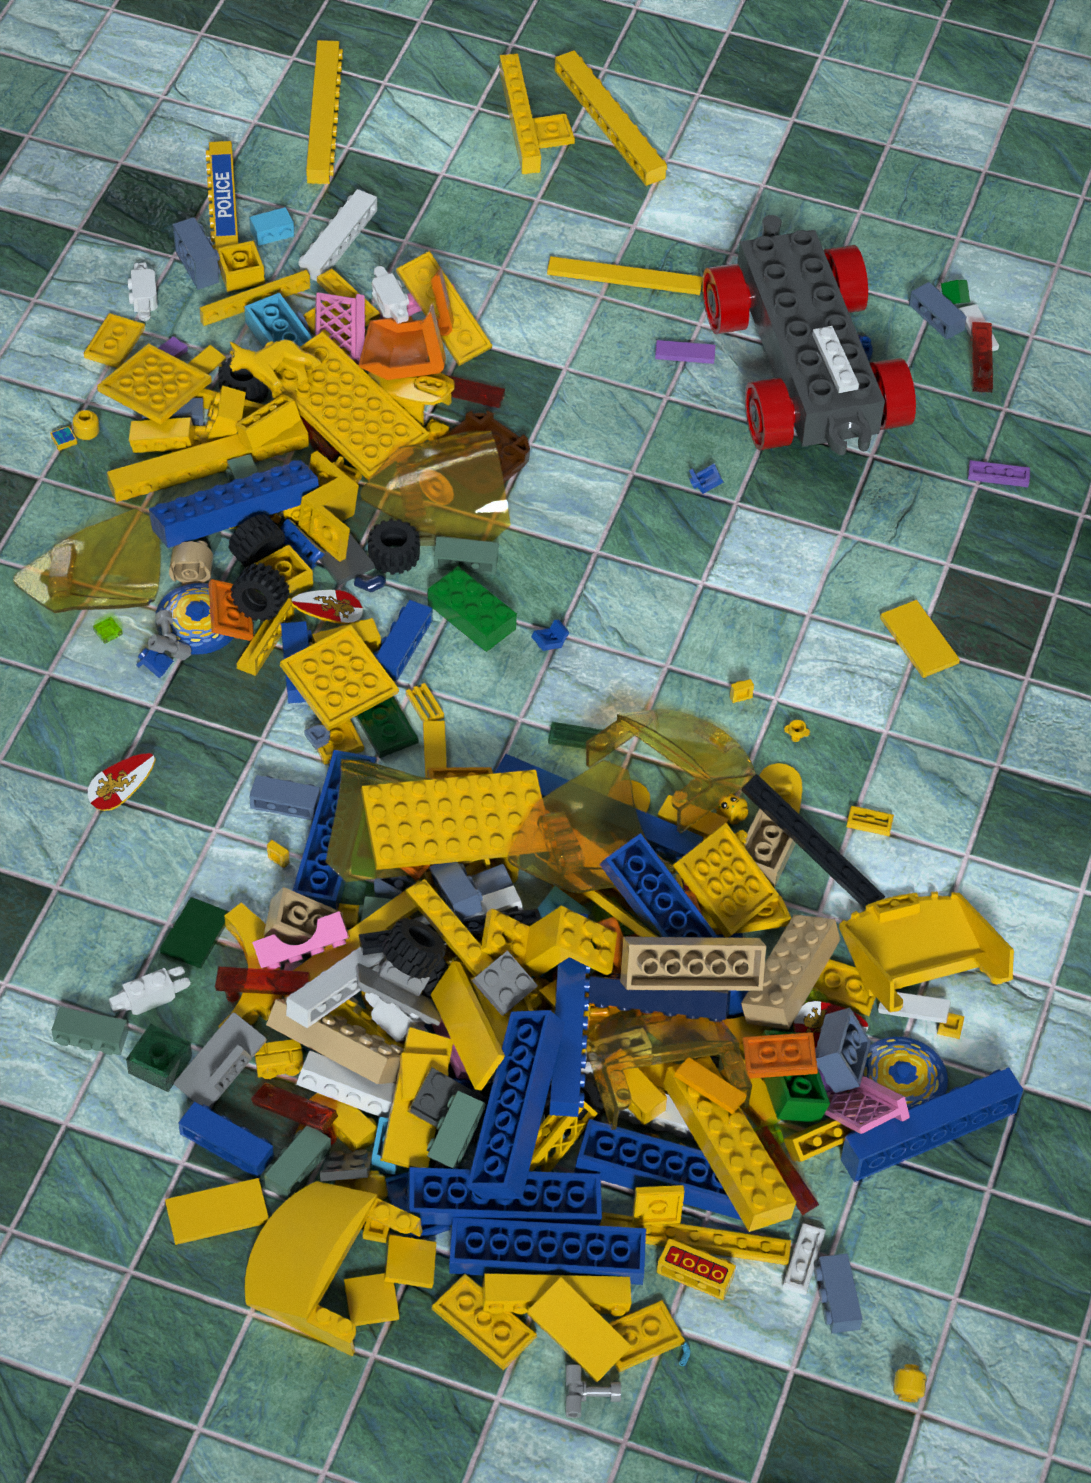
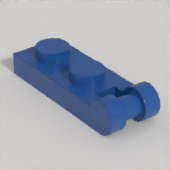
(301, 543)

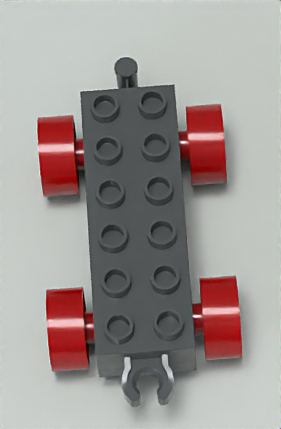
(790, 292)

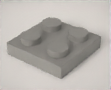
(504, 983)

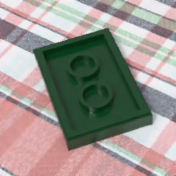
(387, 728)
(195, 933)

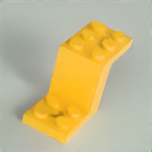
(328, 506)
(550, 941)

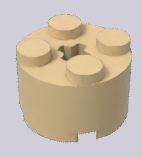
(191, 563)

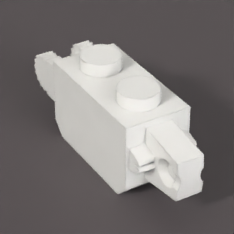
(143, 290)
(389, 296)
(149, 991)
(392, 1018)

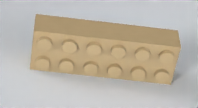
(693, 963)
(792, 971)
(342, 1043)

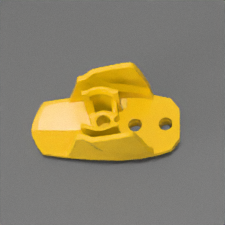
(418, 391)

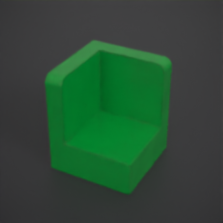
(956, 291)

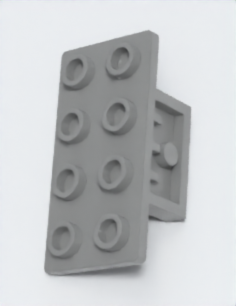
(399, 989)
(220, 1061)

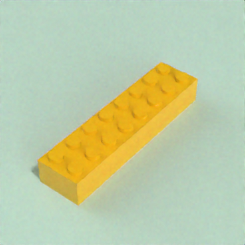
(733, 1154)

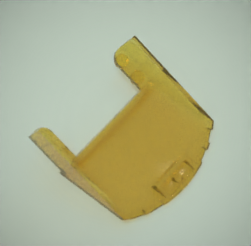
(691, 744)
(647, 1039)

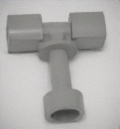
(167, 640)
(579, 1391)

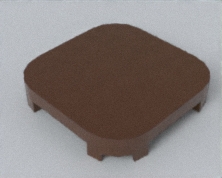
(511, 448)

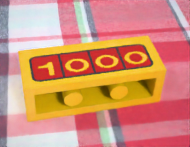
(696, 1268)

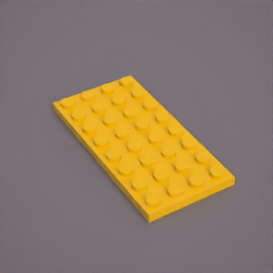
(350, 408)
(448, 818)

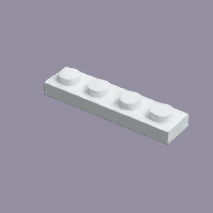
(835, 359)

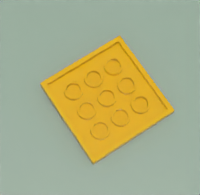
(154, 383)
(339, 677)
(725, 880)

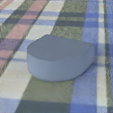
(317, 736)

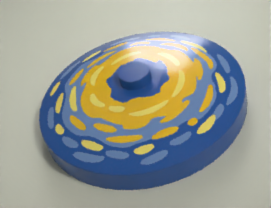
(192, 618)
(907, 1069)

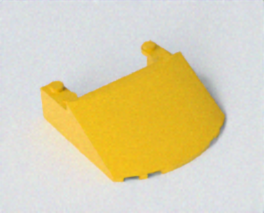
(920, 940)
(303, 1251)

